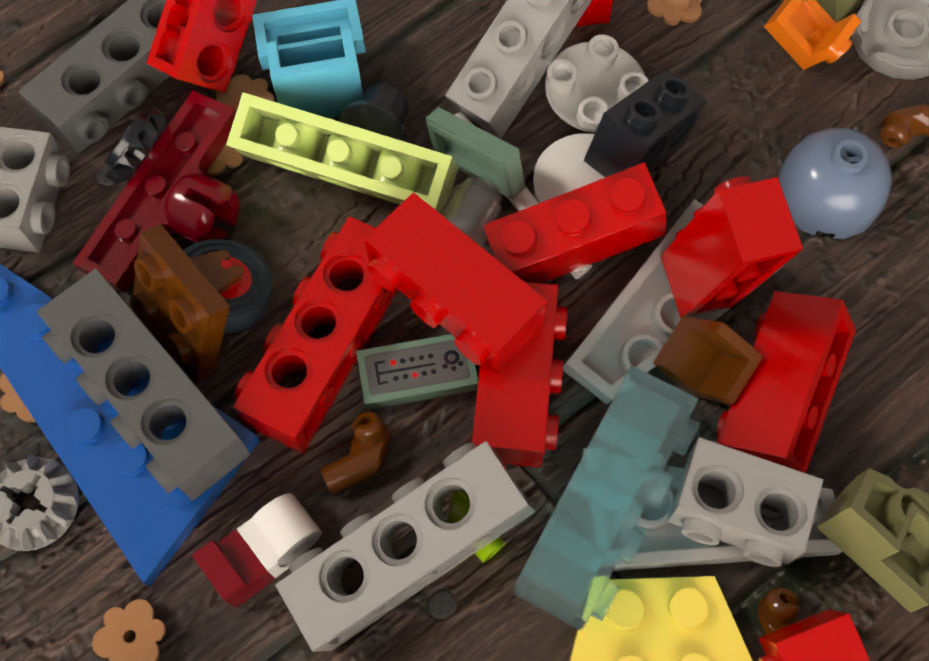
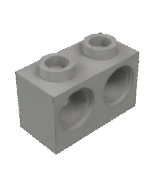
(29, 185)
(746, 486)

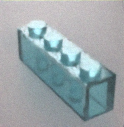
(605, 498)

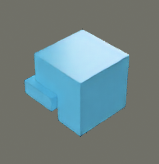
(312, 55)

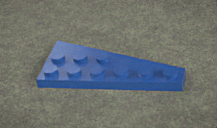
(111, 474)

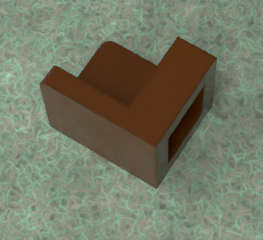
(708, 359)

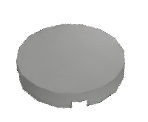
(894, 37)

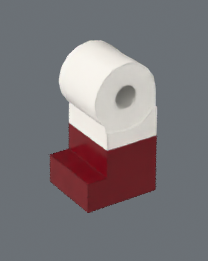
(258, 549)

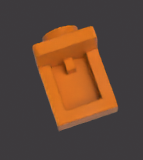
(810, 32)

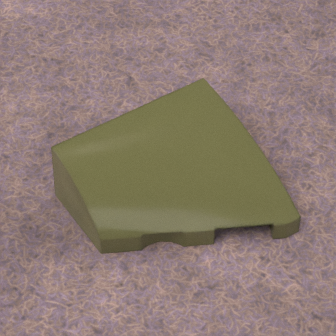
(884, 534)

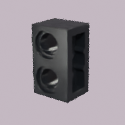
(645, 126)

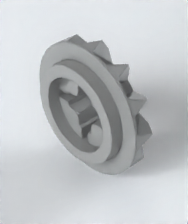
(54, 489)

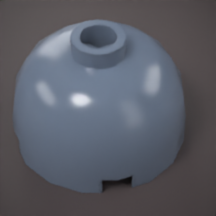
(836, 182)

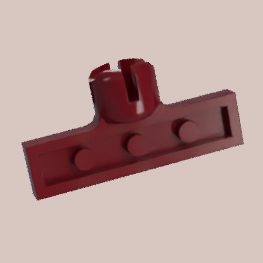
(168, 191)

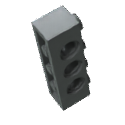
(98, 77)
(94, 312)

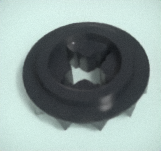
(134, 144)

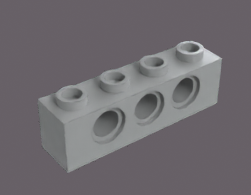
(512, 60)
(315, 585)

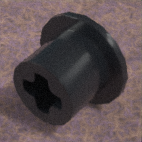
(379, 111)

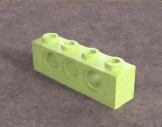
(340, 153)

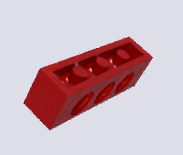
(297, 412)

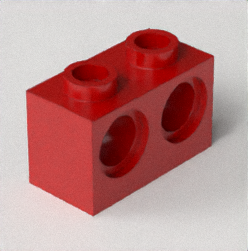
(201, 40)

